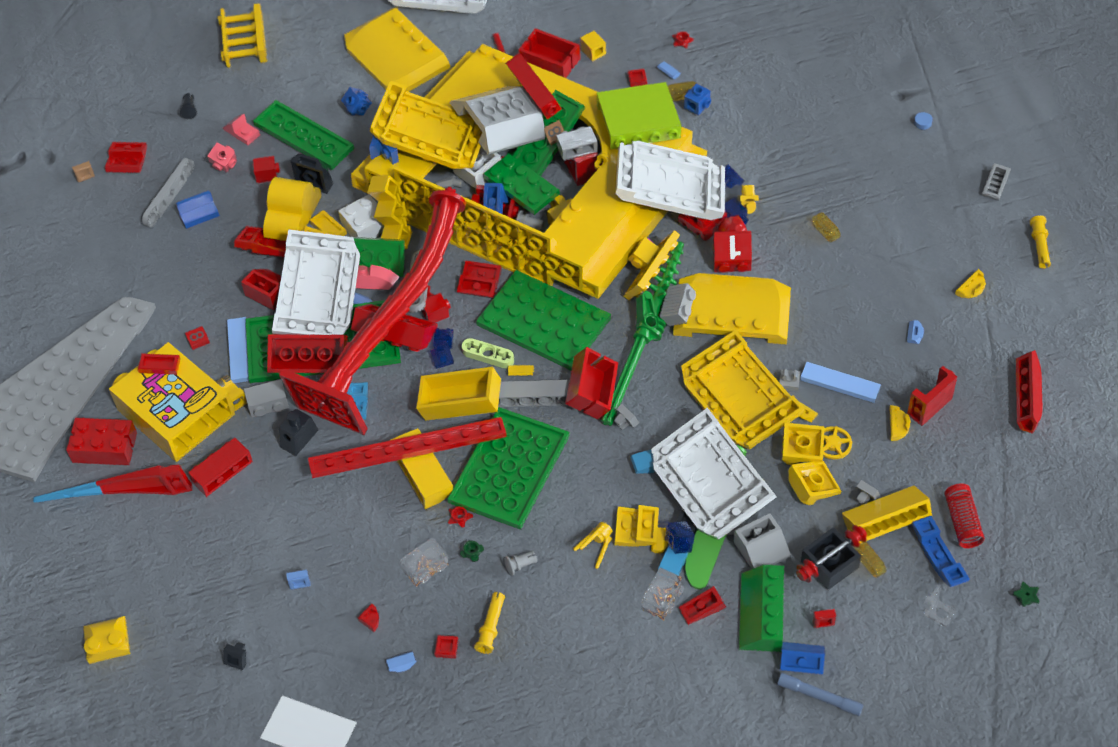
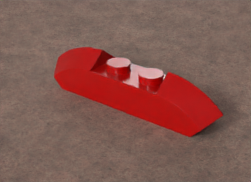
(1028, 391)

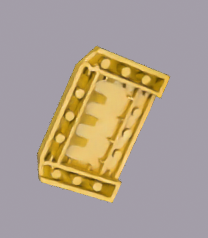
(395, 51)
(426, 128)
(737, 303)
(739, 391)

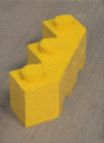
(390, 208)

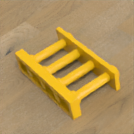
(258, 38)

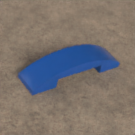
(937, 552)

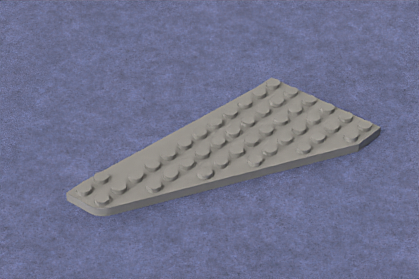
(55, 387)

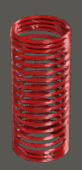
(966, 533)

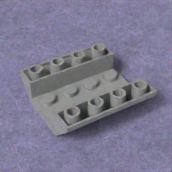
(504, 116)

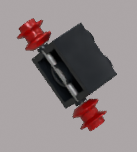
(832, 556)

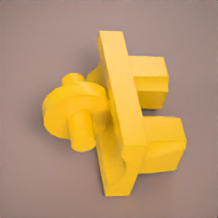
(748, 198)

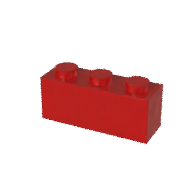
(220, 466)

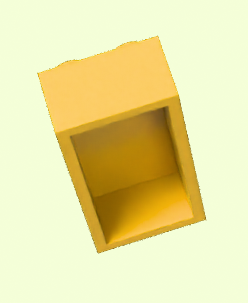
(459, 393)

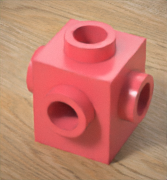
(222, 157)

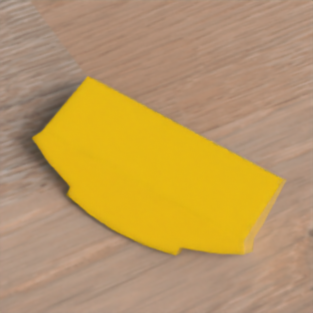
(520, 370)
(809, 414)
(661, 544)

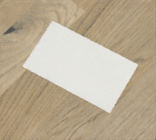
(306, 726)

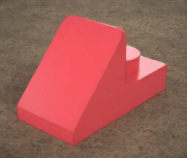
(242, 130)

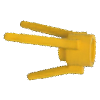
(600, 534)

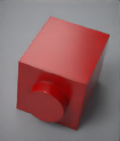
(265, 169)
(436, 308)

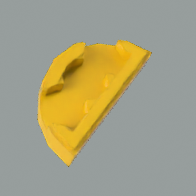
(972, 286)
(899, 423)

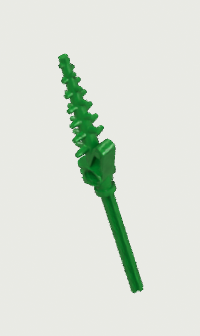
(647, 311)

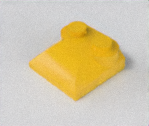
(802, 443)
(812, 482)
(106, 640)

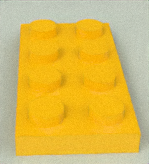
(641, 281)

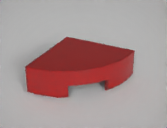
(370, 617)

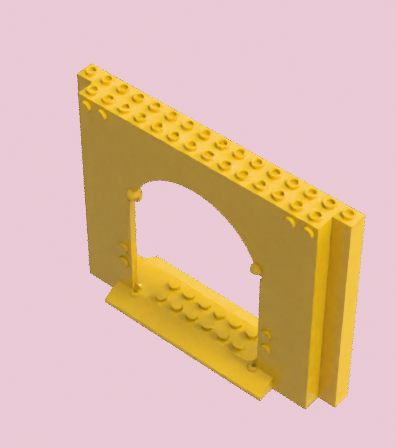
(587, 239)

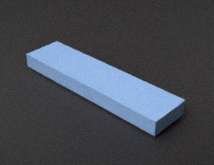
(238, 349)
(840, 382)

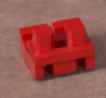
(700, 225)

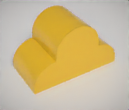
(289, 207)

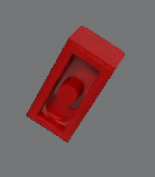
(702, 606)

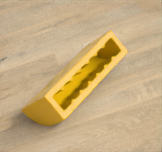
(425, 476)
(889, 512)

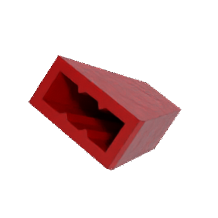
(533, 85)

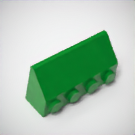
(762, 609)

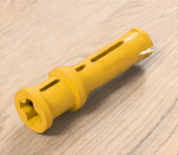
(1040, 234)
(488, 630)

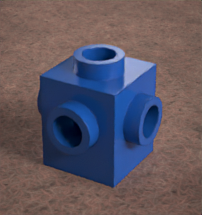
(697, 99)
(356, 101)

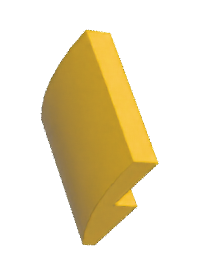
(636, 526)

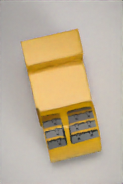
(233, 391)

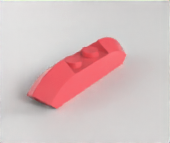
(375, 278)

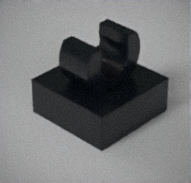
(235, 656)

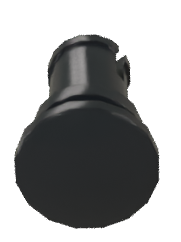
(188, 108)

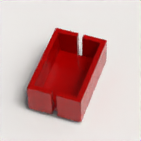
(550, 52)
(593, 385)
(102, 441)

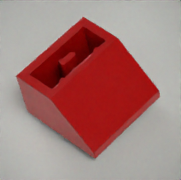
(262, 287)

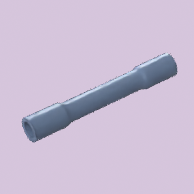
(842, 702)

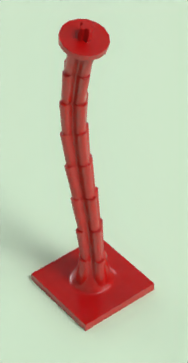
(329, 395)

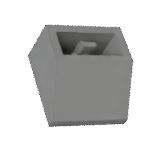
(761, 542)

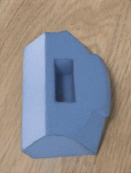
(669, 70)
(358, 298)
(915, 332)
(401, 662)

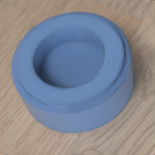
(923, 120)

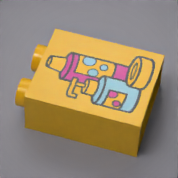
(172, 408)

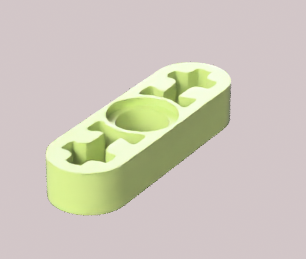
(482, 347)

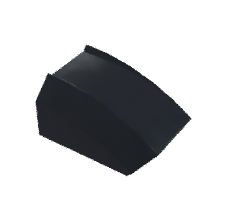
(311, 170)

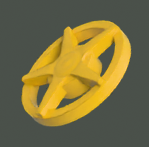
(834, 443)

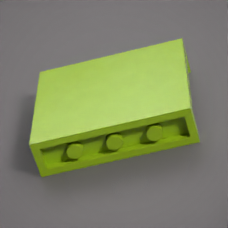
(639, 114)

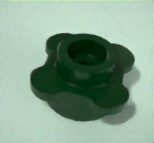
(472, 545)

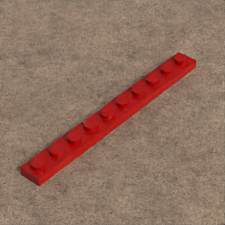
(406, 447)

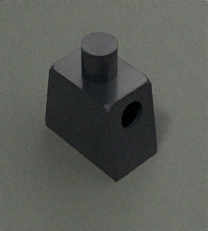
(296, 431)

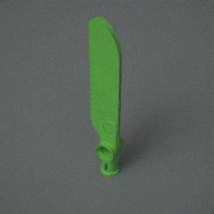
(703, 556)

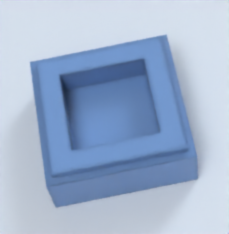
(298, 579)

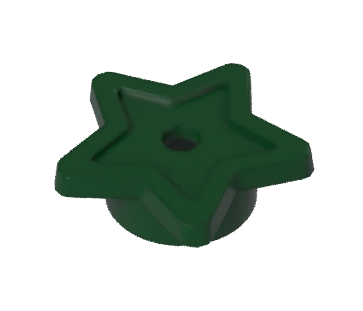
(1023, 598)

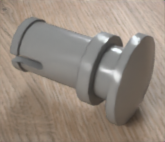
(530, 221)
(518, 562)

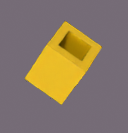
(593, 45)
(643, 253)

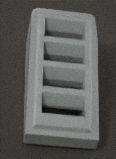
(999, 170)

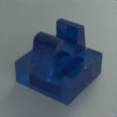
(733, 176)
(444, 336)
(441, 356)

